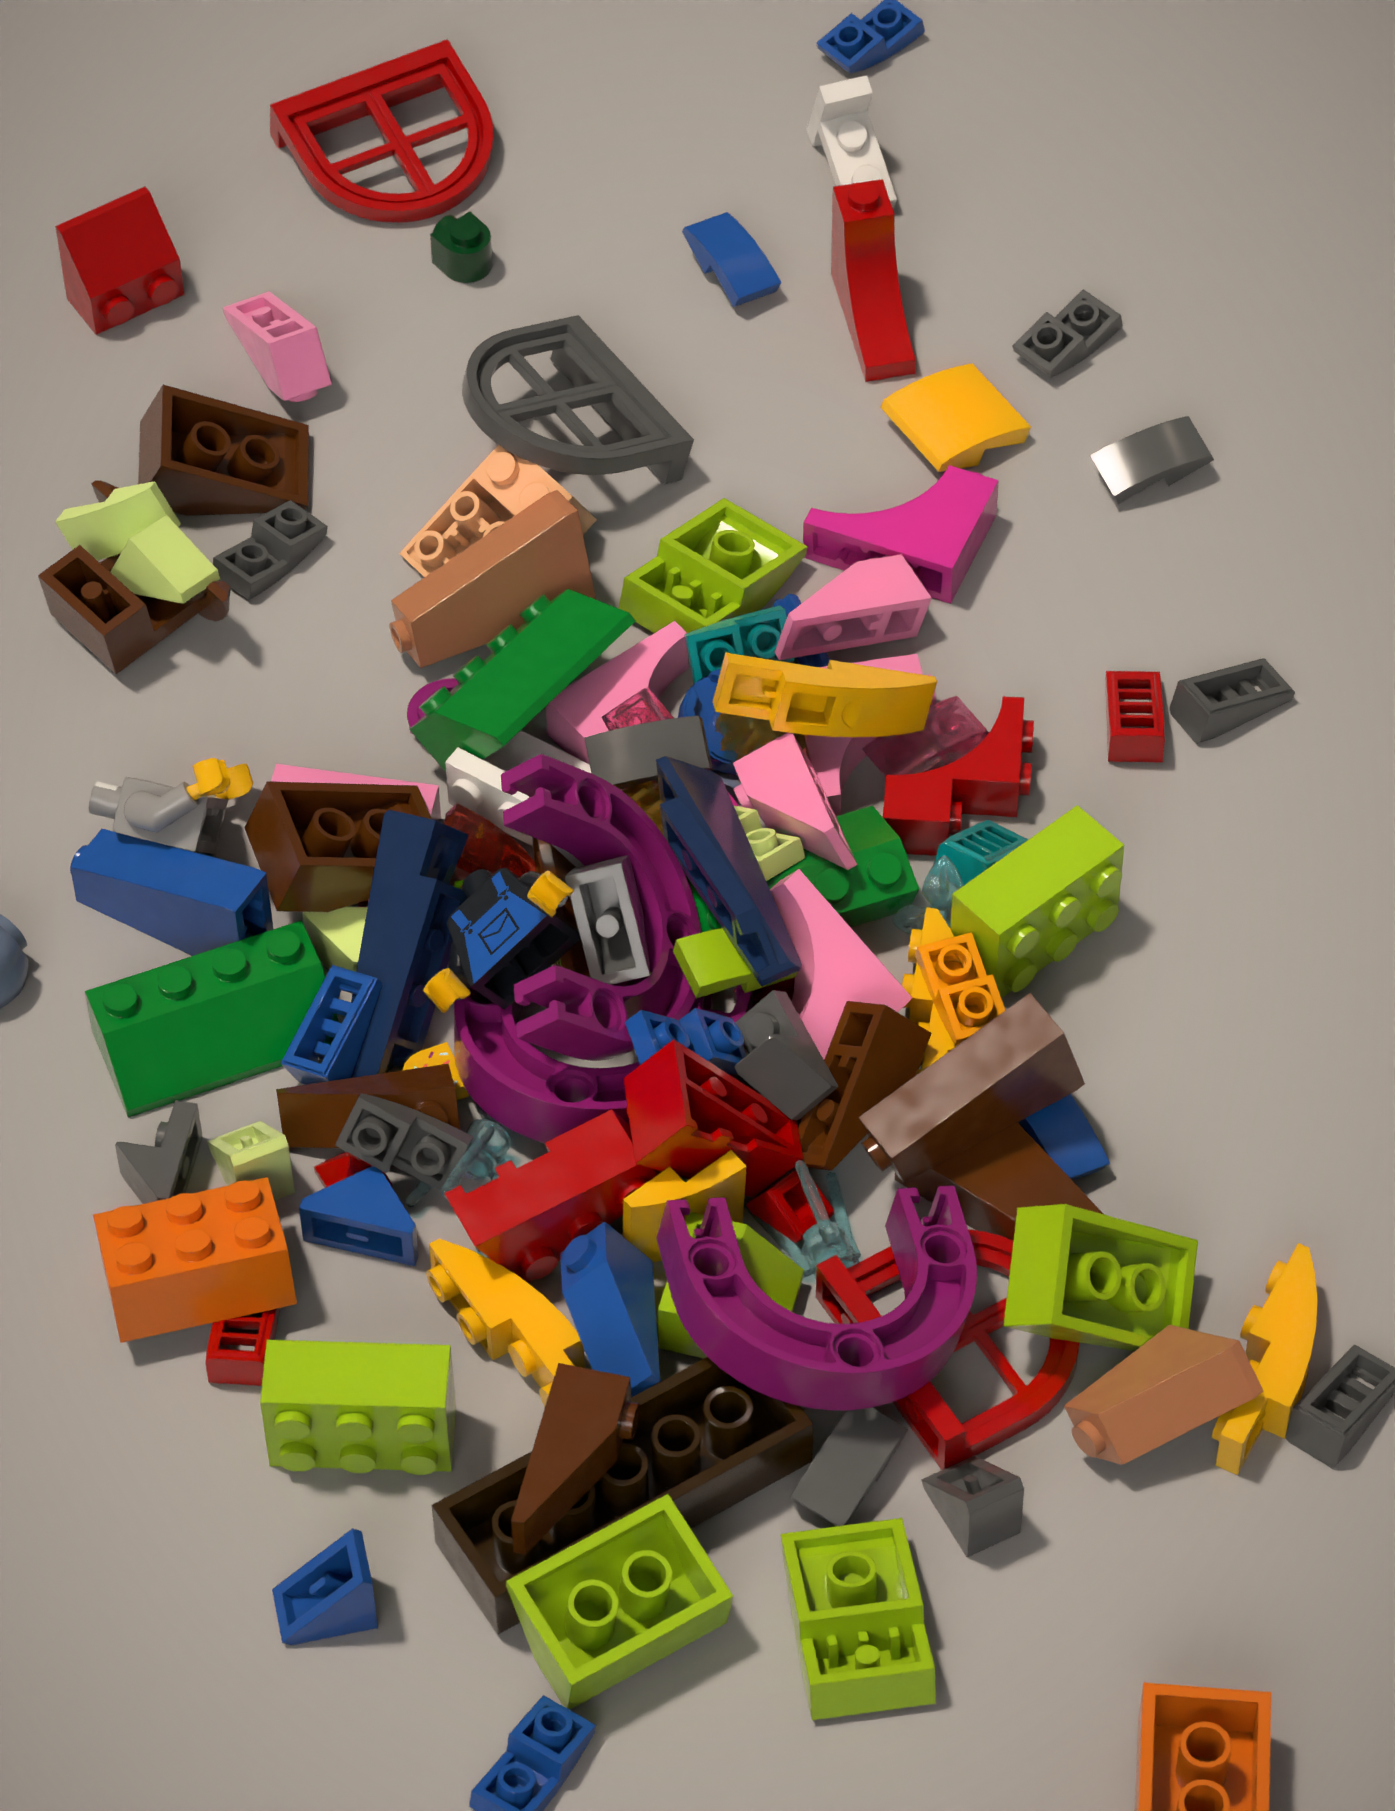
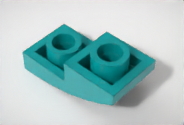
(746, 635)

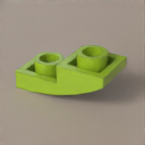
(714, 964)

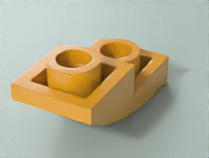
(959, 985)

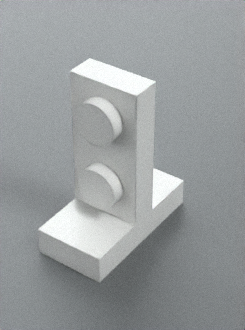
(847, 135)

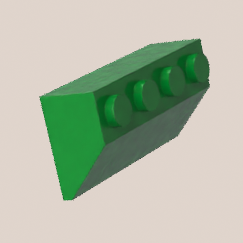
(519, 676)
(859, 895)
(205, 1017)

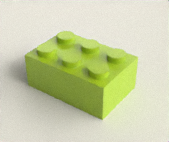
(1041, 899)
(358, 1406)

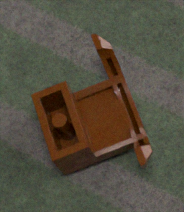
(108, 615)

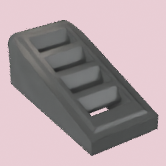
(1206, 719)
(1323, 1432)

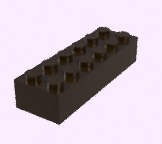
(694, 1439)

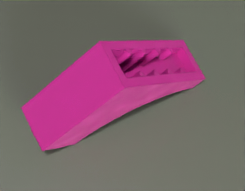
(932, 532)

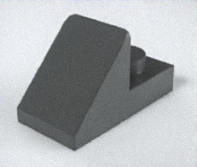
(783, 1057)
(165, 1168)

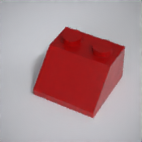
(118, 261)

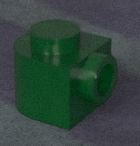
(462, 248)

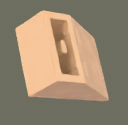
(486, 500)

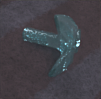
(938, 890)

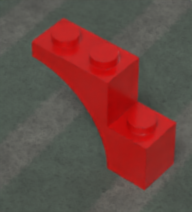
(983, 782)

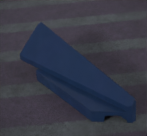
(723, 867)
(407, 934)

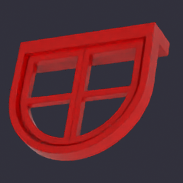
(372, 93)
(845, 1298)

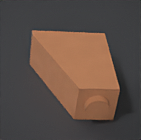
(1161, 1393)

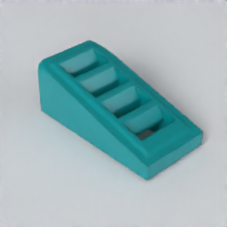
(978, 848)

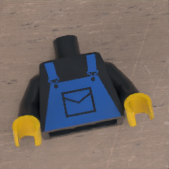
(503, 935)

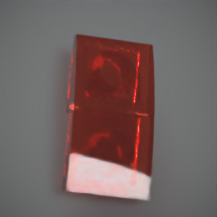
(487, 844)

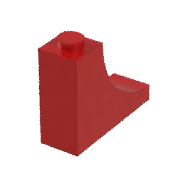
(868, 279)

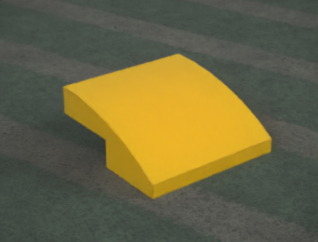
(955, 417)
(646, 1205)

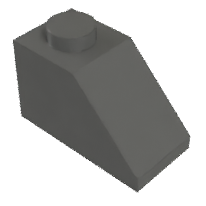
(610, 920)

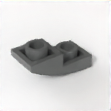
(1070, 336)
(1158, 452)
(275, 548)
(630, 753)
(402, 1137)
(848, 1465)

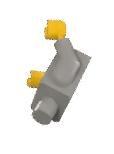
(170, 815)

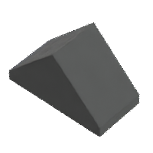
(977, 1503)

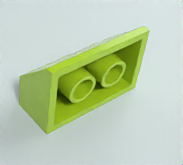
(619, 1601)

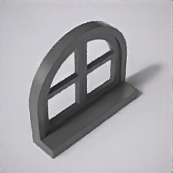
(599, 380)

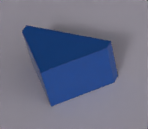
(361, 1217)
(328, 1594)

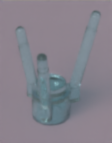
(478, 1161)
(824, 1238)

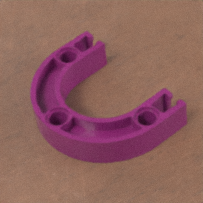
(597, 825)
(533, 1090)
(816, 1360)

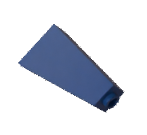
(171, 892)

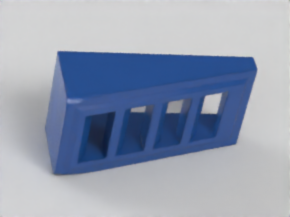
(348, 1036)

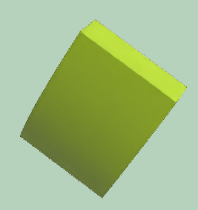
(711, 570)
(858, 1619)

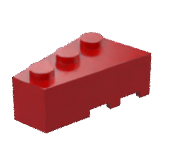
(694, 1113)
(548, 1202)

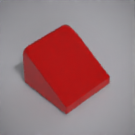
(786, 1207)

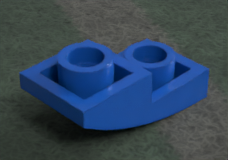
(874, 38)
(734, 256)
(703, 1032)
(1067, 1138)
(536, 1760)

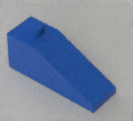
(613, 1305)

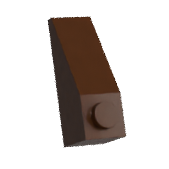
(869, 1059)
(318, 1111)
(573, 1447)

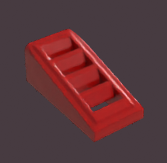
(1134, 743)
(240, 1366)

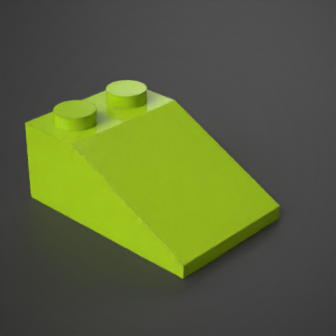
(1097, 1277)

